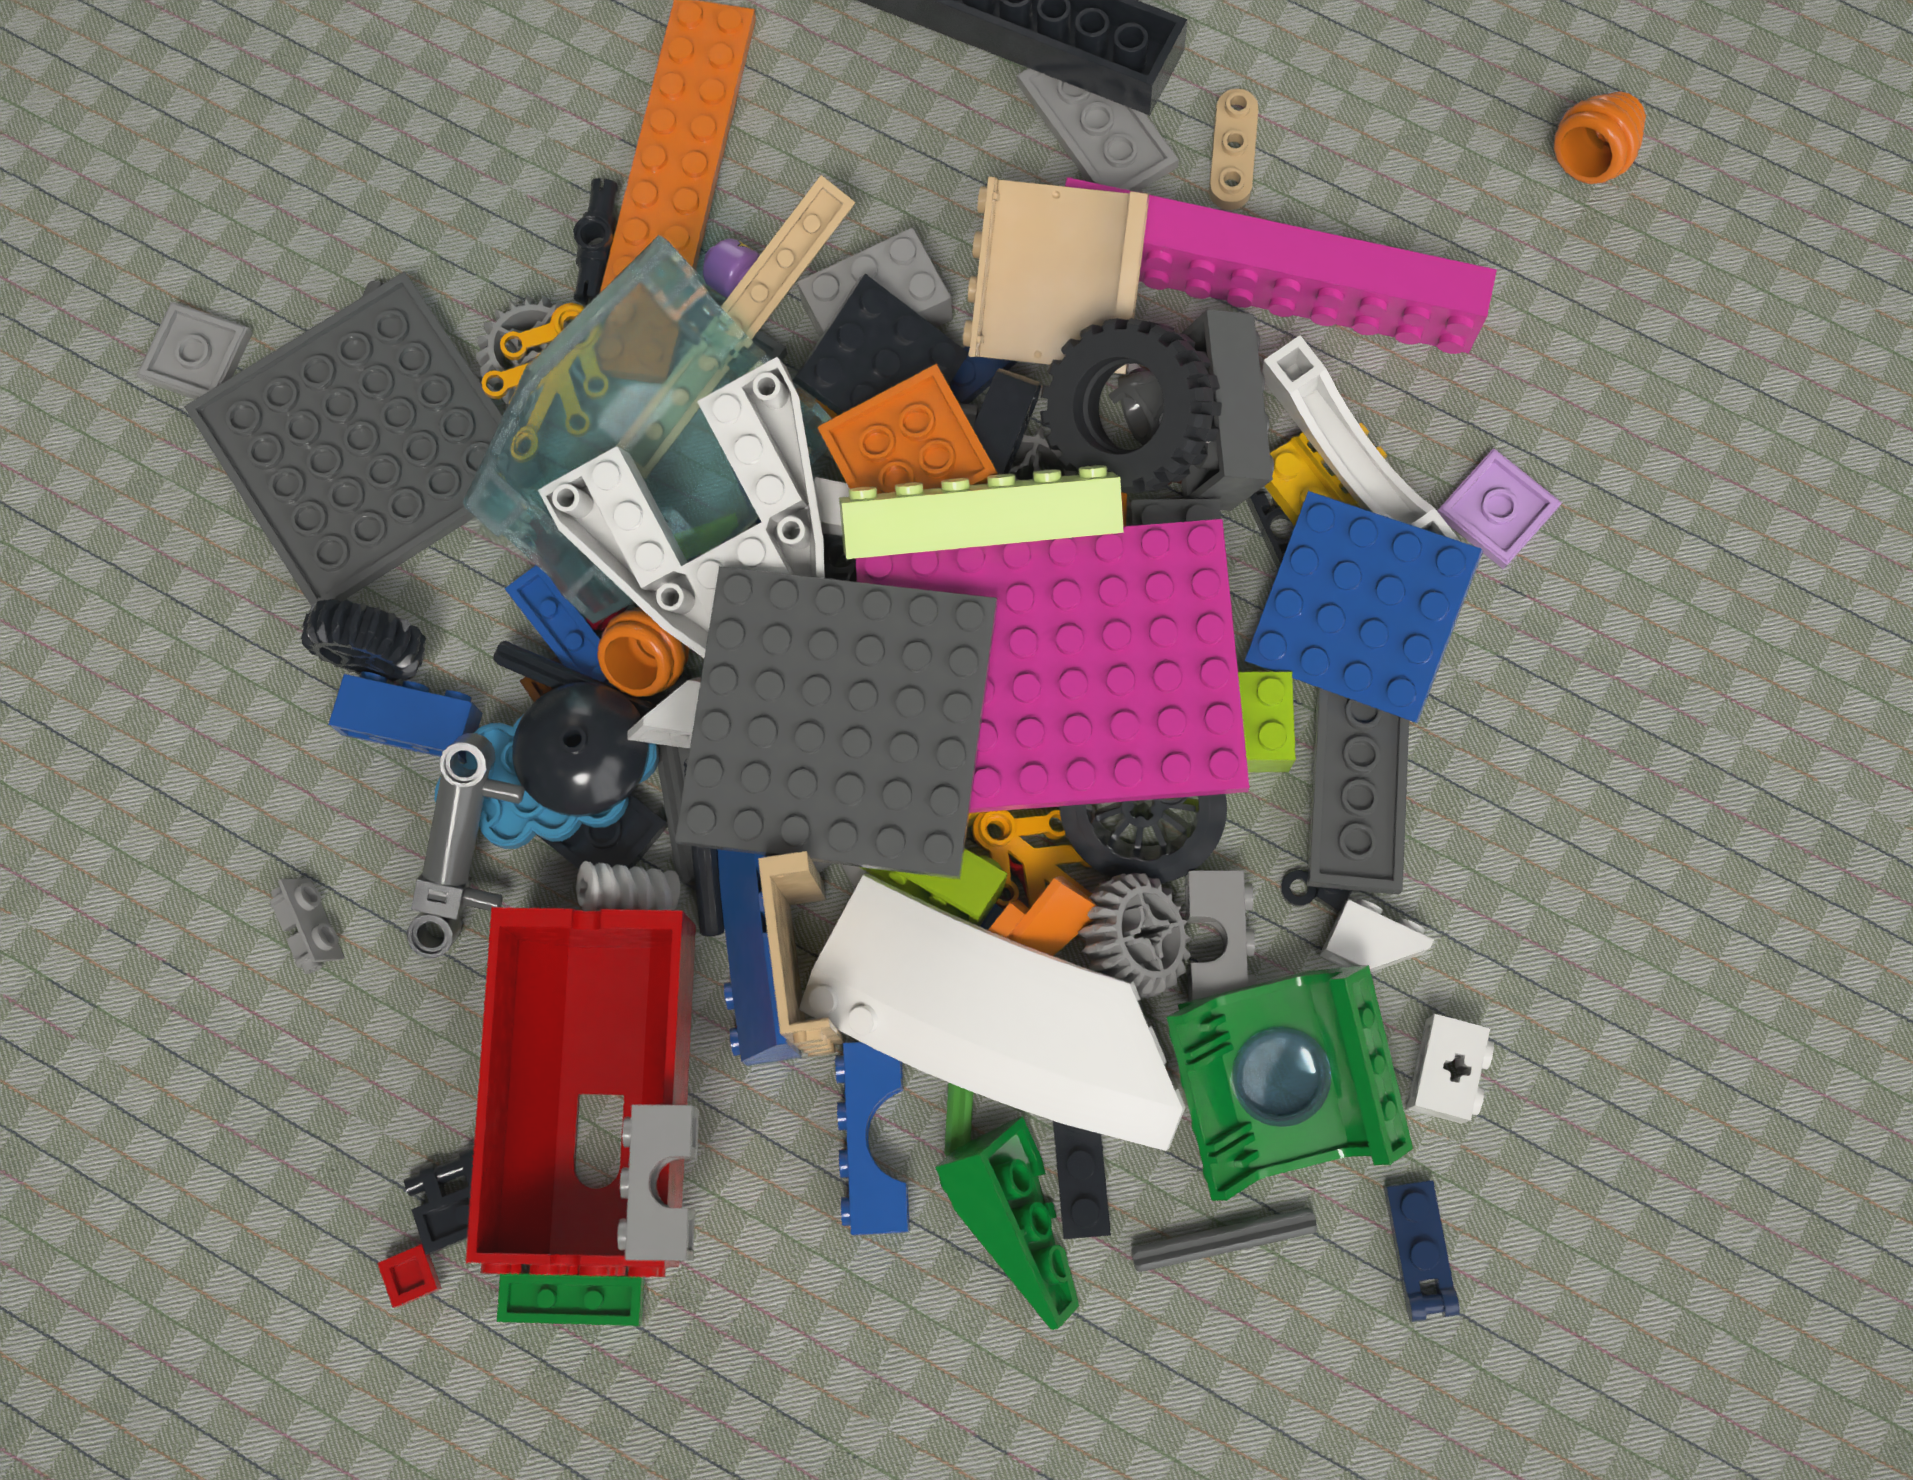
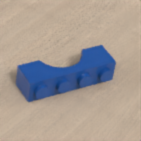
(875, 1199)

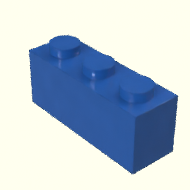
(403, 714)

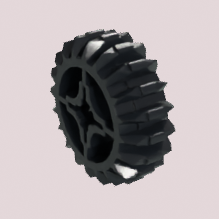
(363, 639)

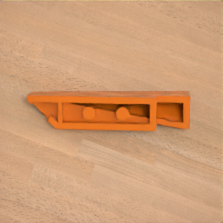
(1050, 921)

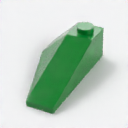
(1002, 1203)

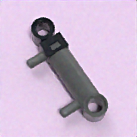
(445, 883)

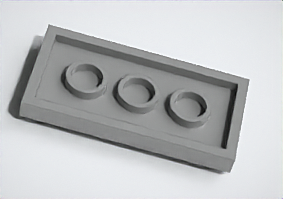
(1100, 136)

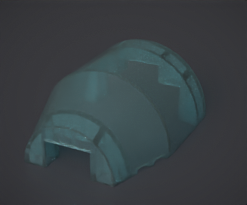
(628, 380)

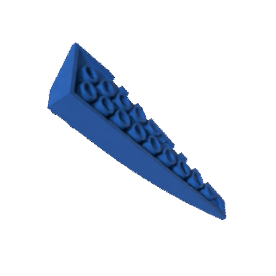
(750, 966)

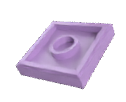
(1498, 508)

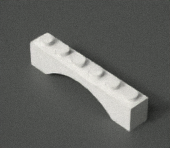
(1321, 414)

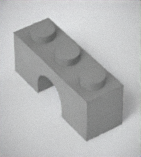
(1220, 902)
(656, 1138)

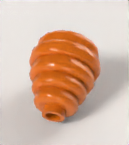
(1600, 137)
(640, 654)

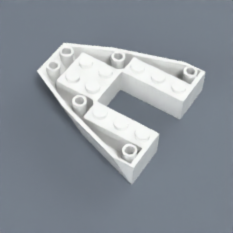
(622, 531)

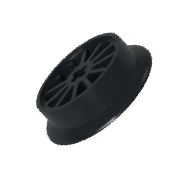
(1164, 861)

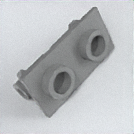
(300, 906)

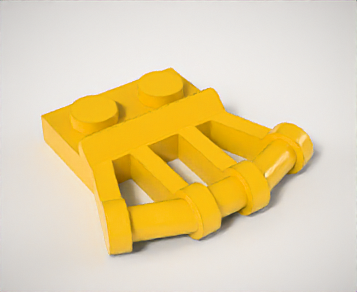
(1302, 471)

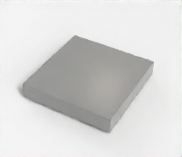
(193, 351)

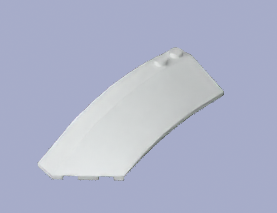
(993, 1016)

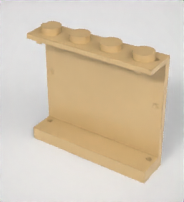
(1051, 267)
(787, 882)

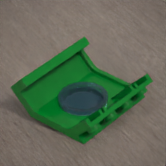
(1288, 1077)

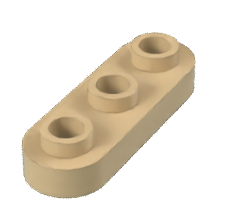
(1230, 162)

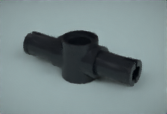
(595, 223)

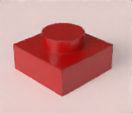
(409, 1276)

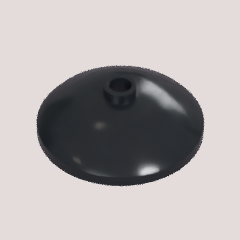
(594, 773)

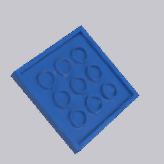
(1364, 606)

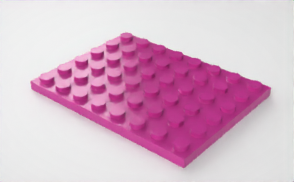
(1101, 665)

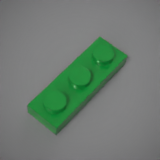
(571, 1299)

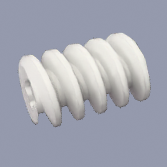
(626, 888)

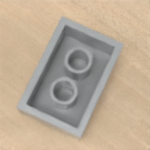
(895, 264)

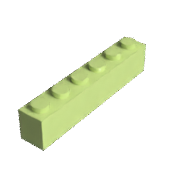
(981, 513)

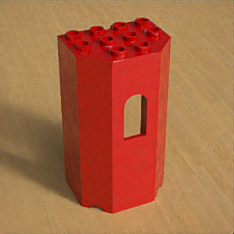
(568, 1014)

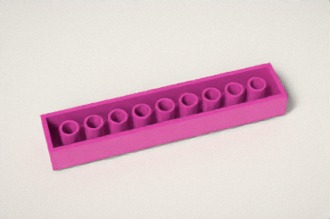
(1312, 274)

